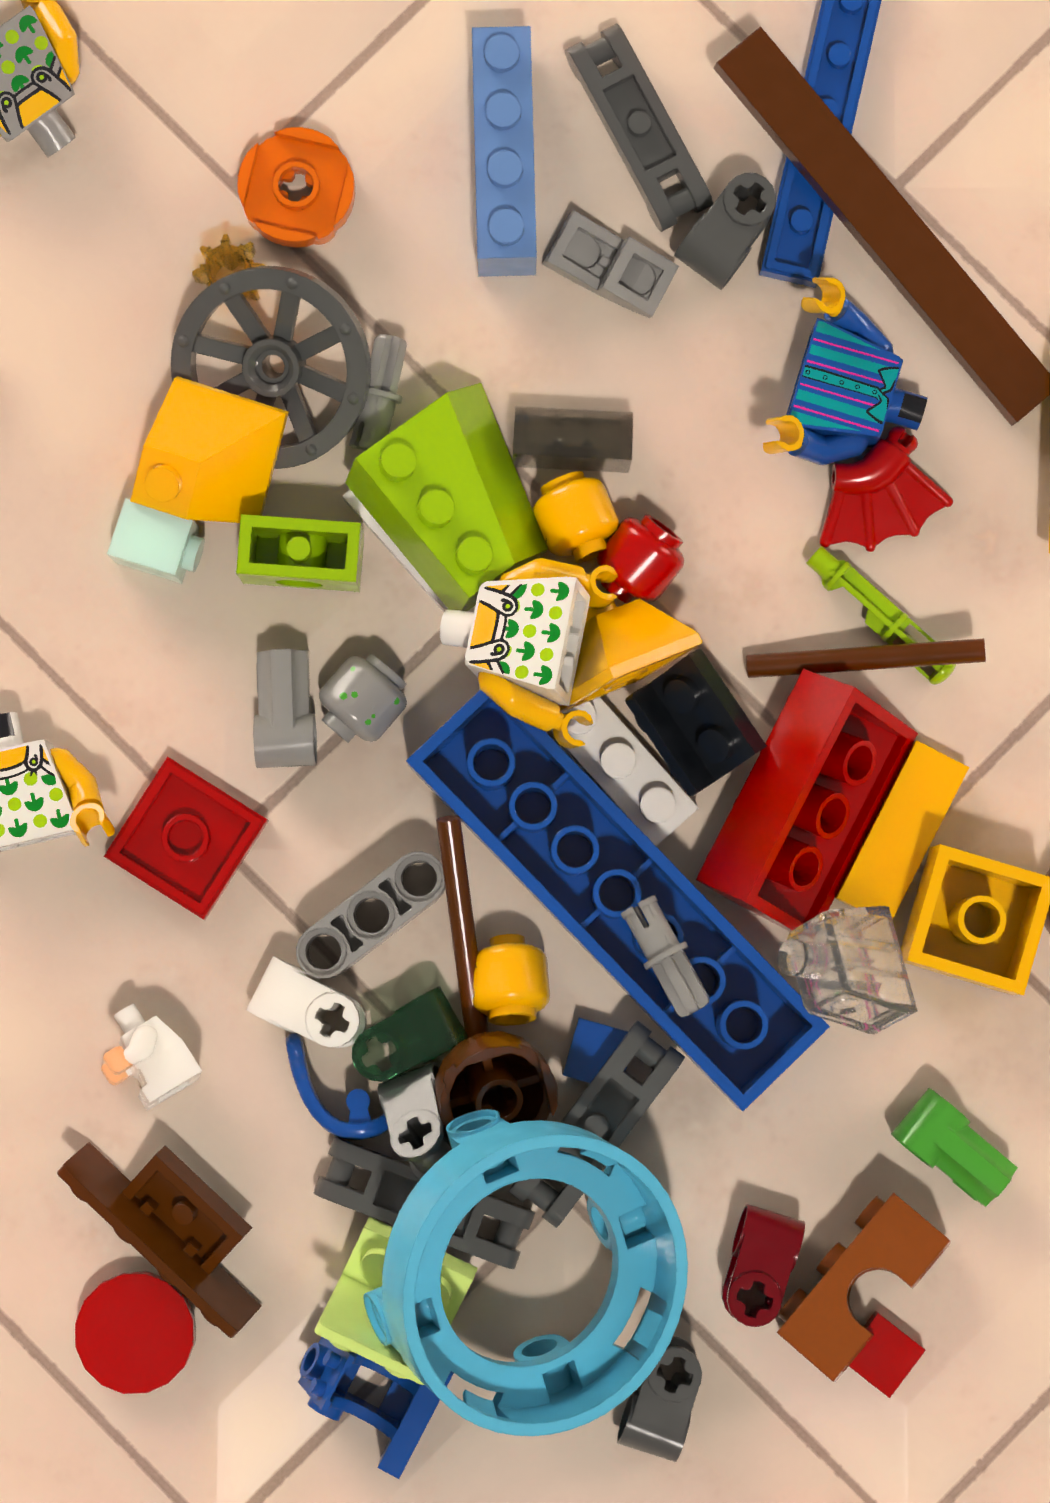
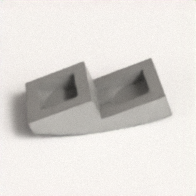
(609, 265)

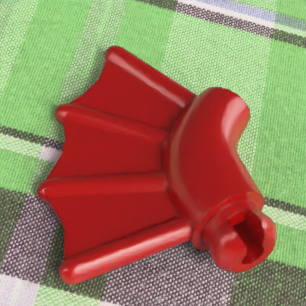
(881, 495)

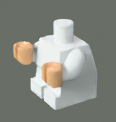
(152, 1056)

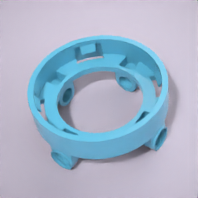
(553, 1380)

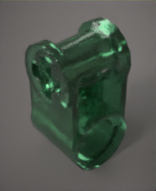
(418, 1031)

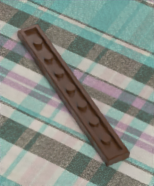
(885, 225)

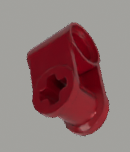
(764, 1252)

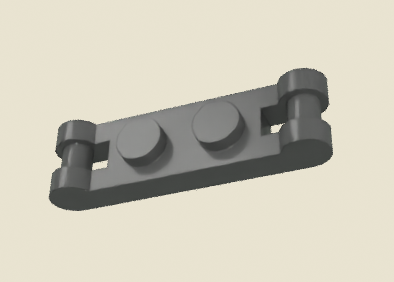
(639, 126)
(609, 1110)
(393, 1182)

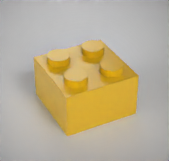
(976, 920)

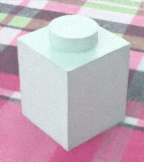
(156, 542)

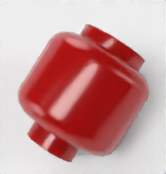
(644, 557)

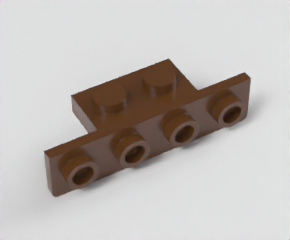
(173, 1225)

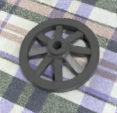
(255, 359)

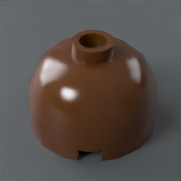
(496, 1074)

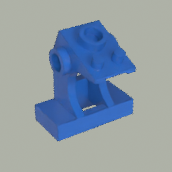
(401, 1416)

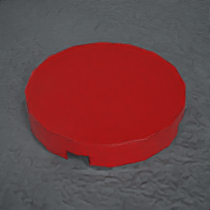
(135, 1332)

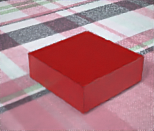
(886, 1356)

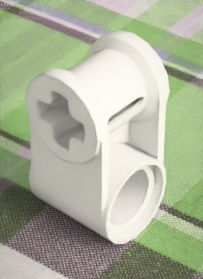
(299, 1002)

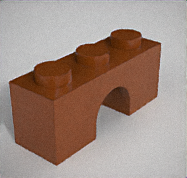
(890, 1240)

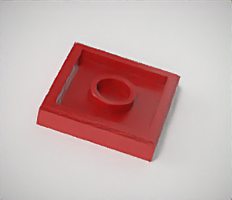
(186, 838)

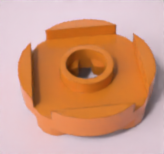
(278, 160)

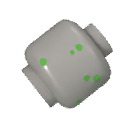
(362, 698)

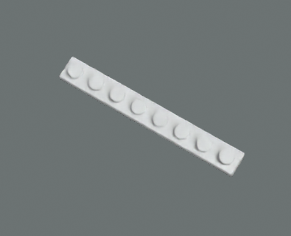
(610, 750)

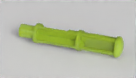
(882, 614)

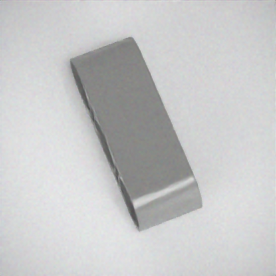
(342, 921)

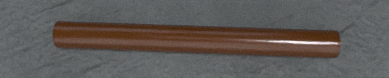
(866, 658)
(460, 918)

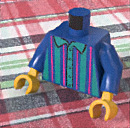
(843, 385)

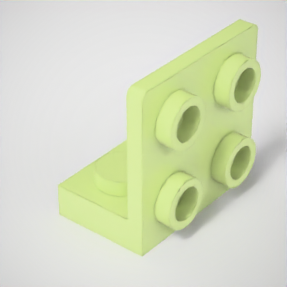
(345, 1316)

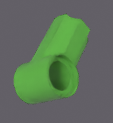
(943, 1139)

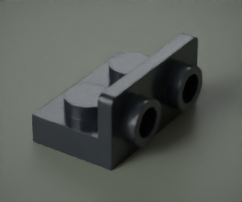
(695, 723)

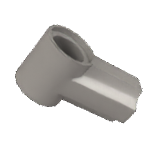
(285, 726)

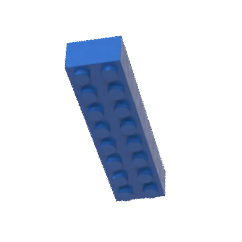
(594, 864)

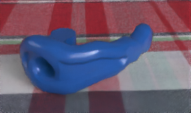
(358, 1101)

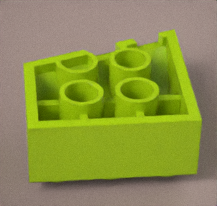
(450, 496)

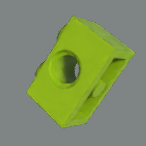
(300, 553)

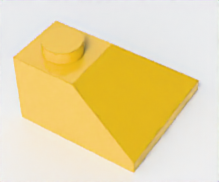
(209, 454)
(625, 647)

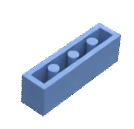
(504, 151)

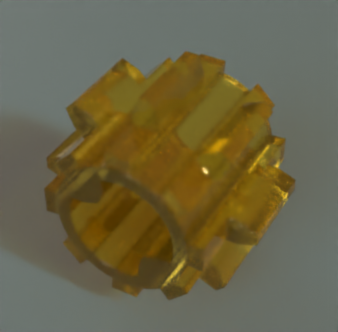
(226, 256)

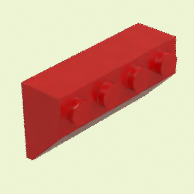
(807, 802)

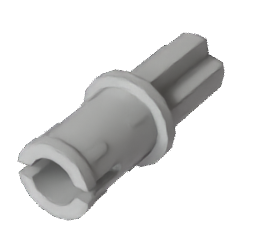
(382, 398)
(666, 957)

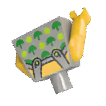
(37, 74)

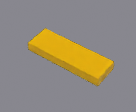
(902, 829)

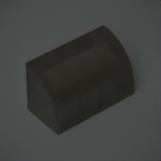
(573, 439)

